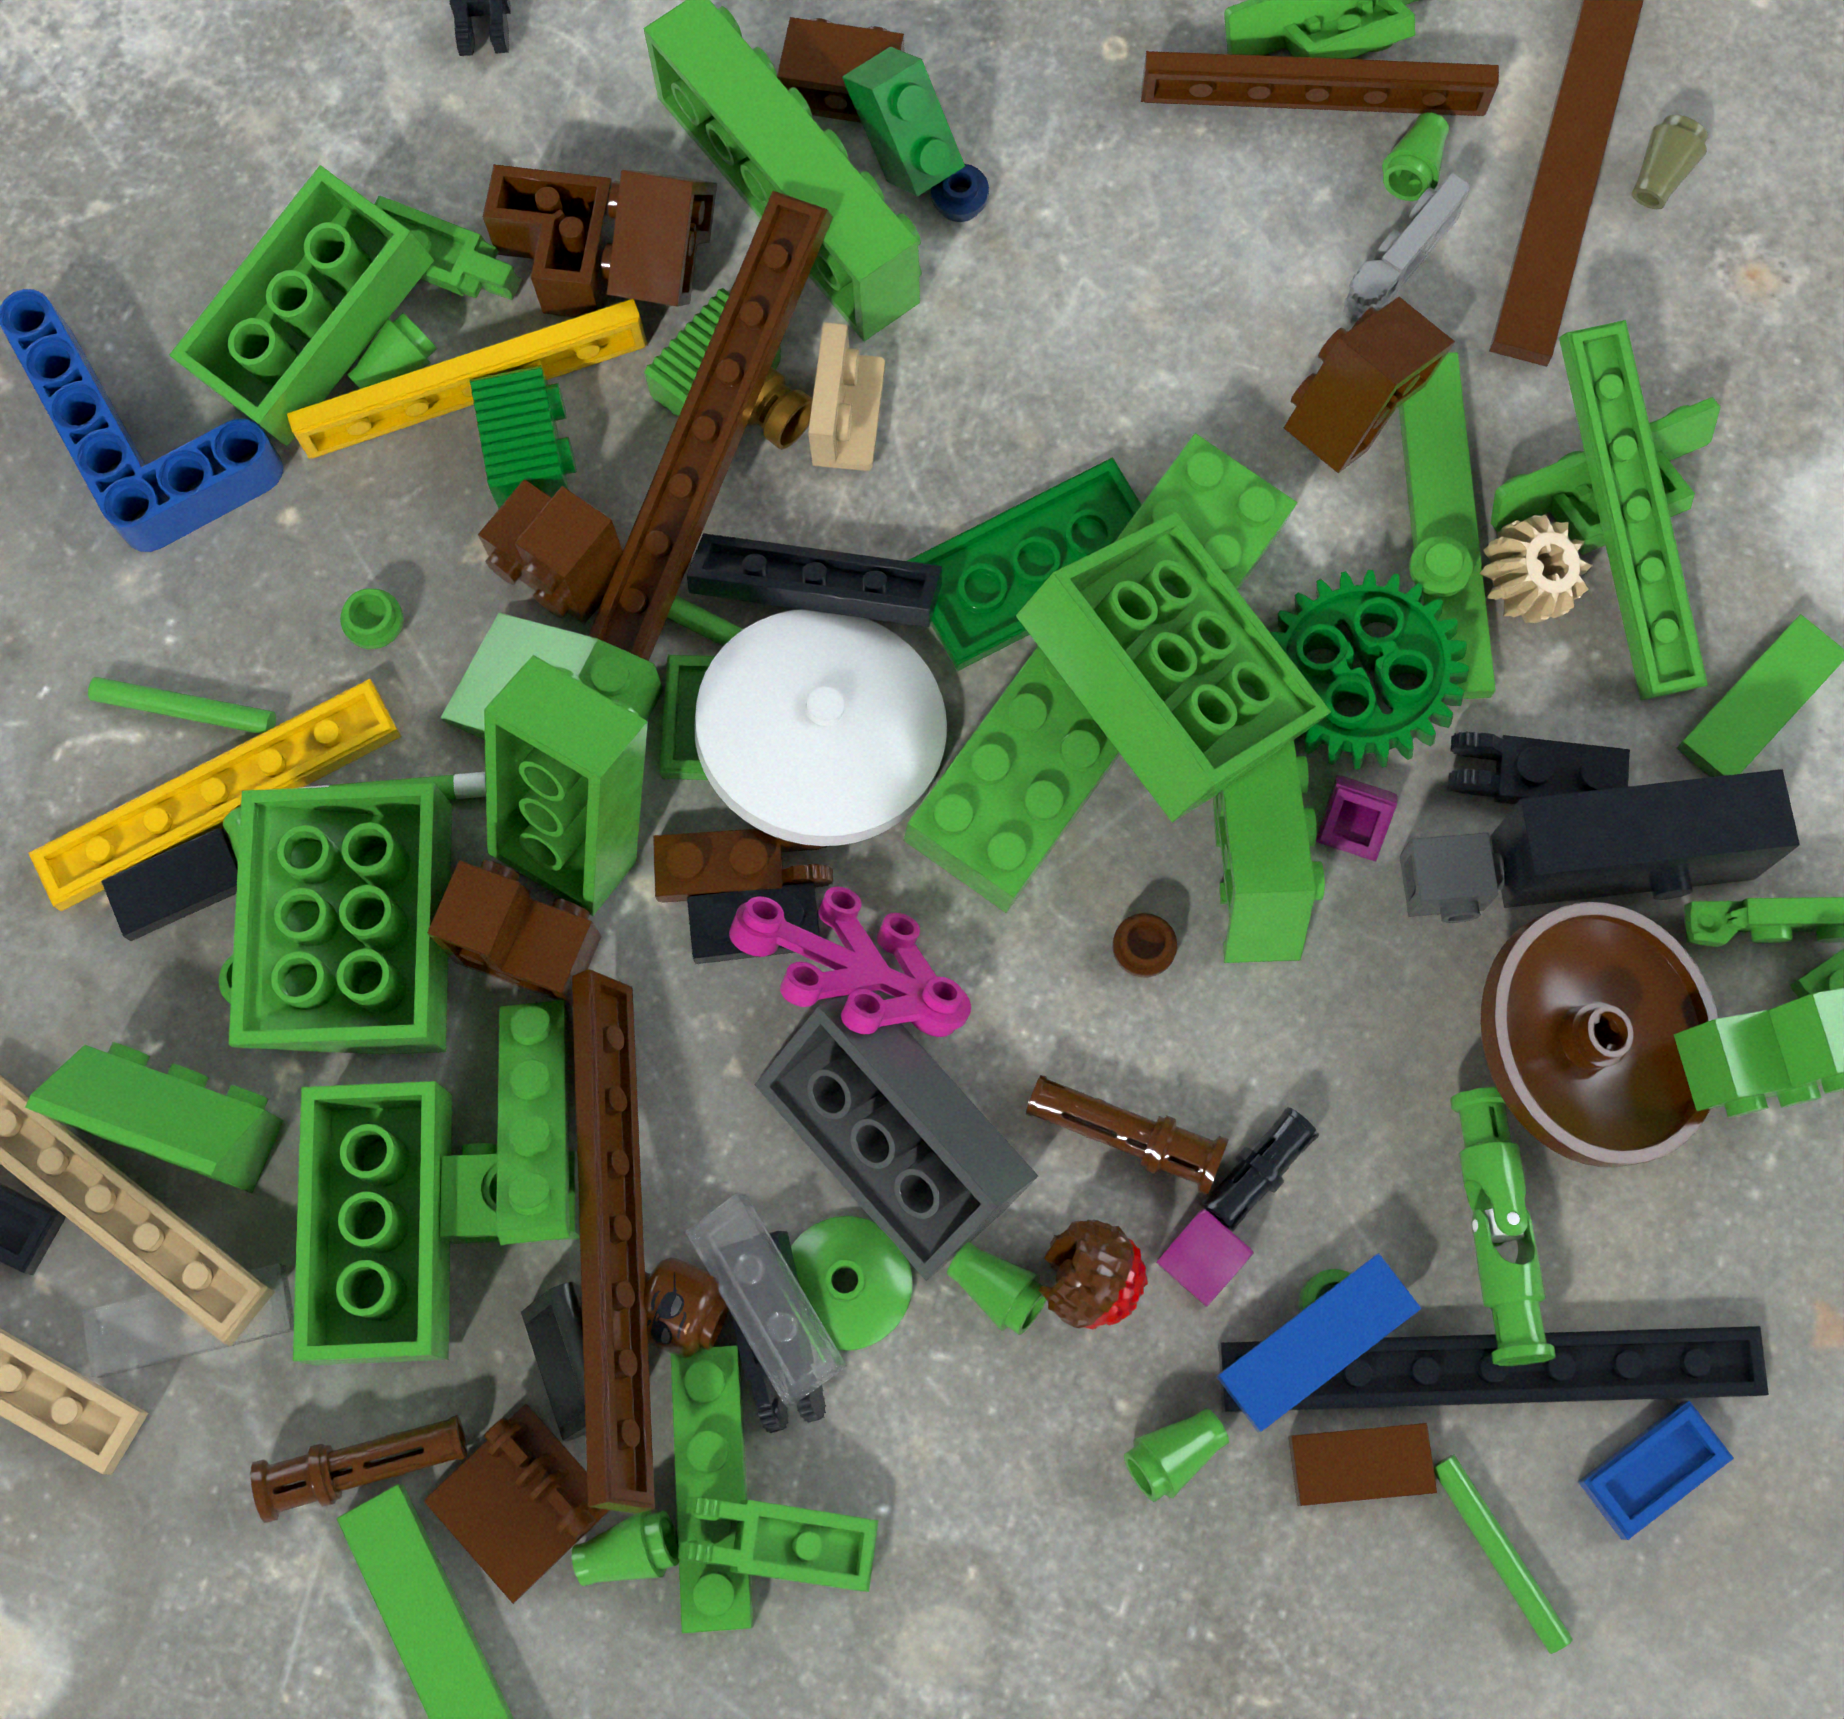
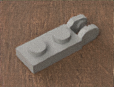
(1404, 252)

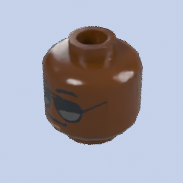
(683, 1308)

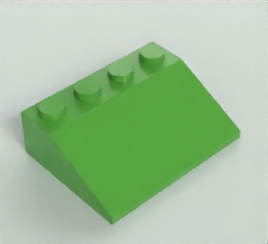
(1171, 663)
(339, 920)

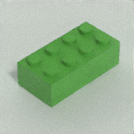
(303, 304)
(563, 783)
(369, 1224)

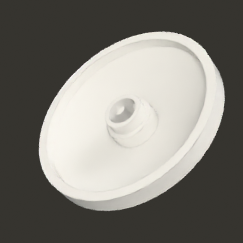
(820, 727)

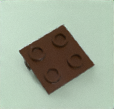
(517, 1502)

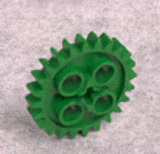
(1415, 647)

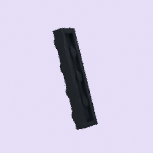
(815, 579)

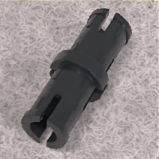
(1260, 1168)

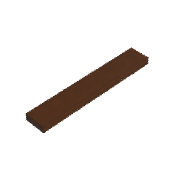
(1318, 83)

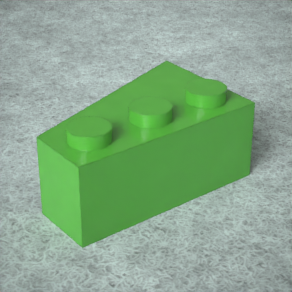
(1268, 860)

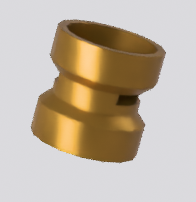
(781, 411)

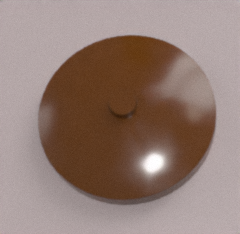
(1586, 1029)

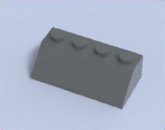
(895, 1134)

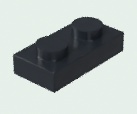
(713, 915)

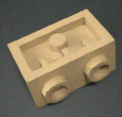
(845, 403)

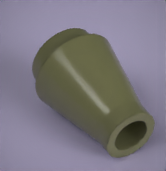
(1669, 158)

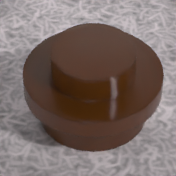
(1144, 945)

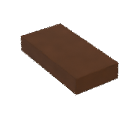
(1362, 1464)

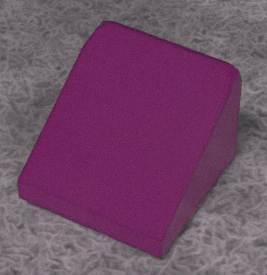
(1357, 817)
(1205, 1257)

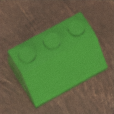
(161, 1113)

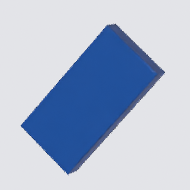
(1655, 1470)

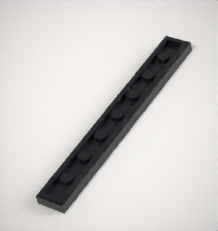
(1585, 1369)

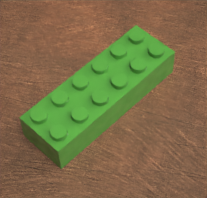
(769, 143)

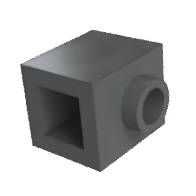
(1451, 876)

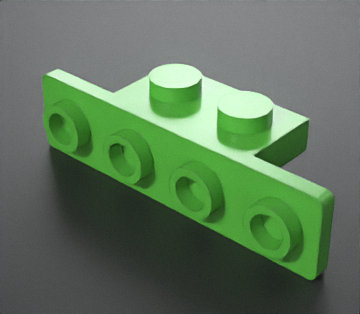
(1317, 27)
(1567, 486)

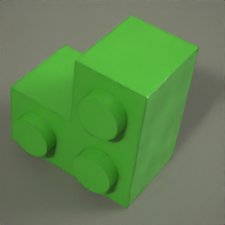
(1767, 1055)

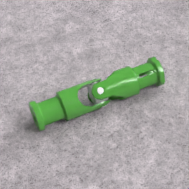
(1496, 1195)

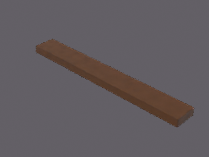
(1565, 181)
(711, 424)
(611, 1247)

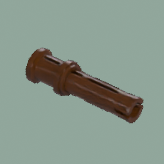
(1157, 1143)
(322, 1467)

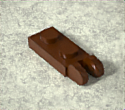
(728, 863)

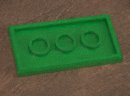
(1009, 557)

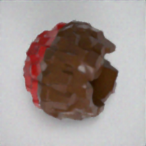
(1096, 1275)

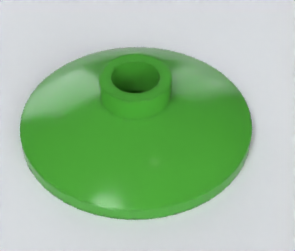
(883, 1285)

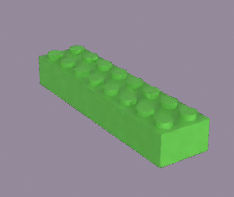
(1038, 745)

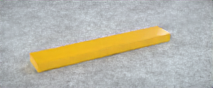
(447, 385)
(202, 797)

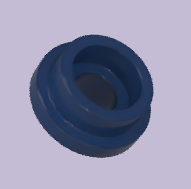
(965, 205)

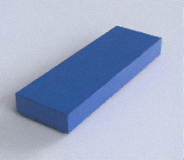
(1318, 1342)

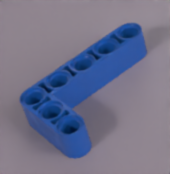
(106, 441)

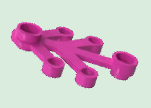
(922, 998)

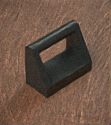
(557, 1343)

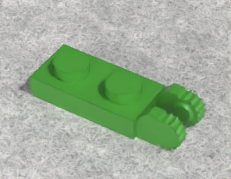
(788, 1543)

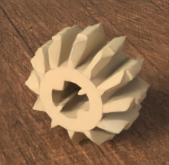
(1535, 569)

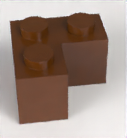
(560, 225)
(656, 235)
(1364, 380)
(555, 548)
(504, 933)

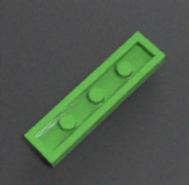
(533, 1123)
(710, 1466)

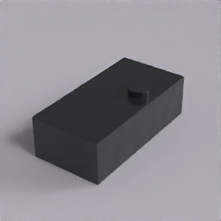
(1645, 838)

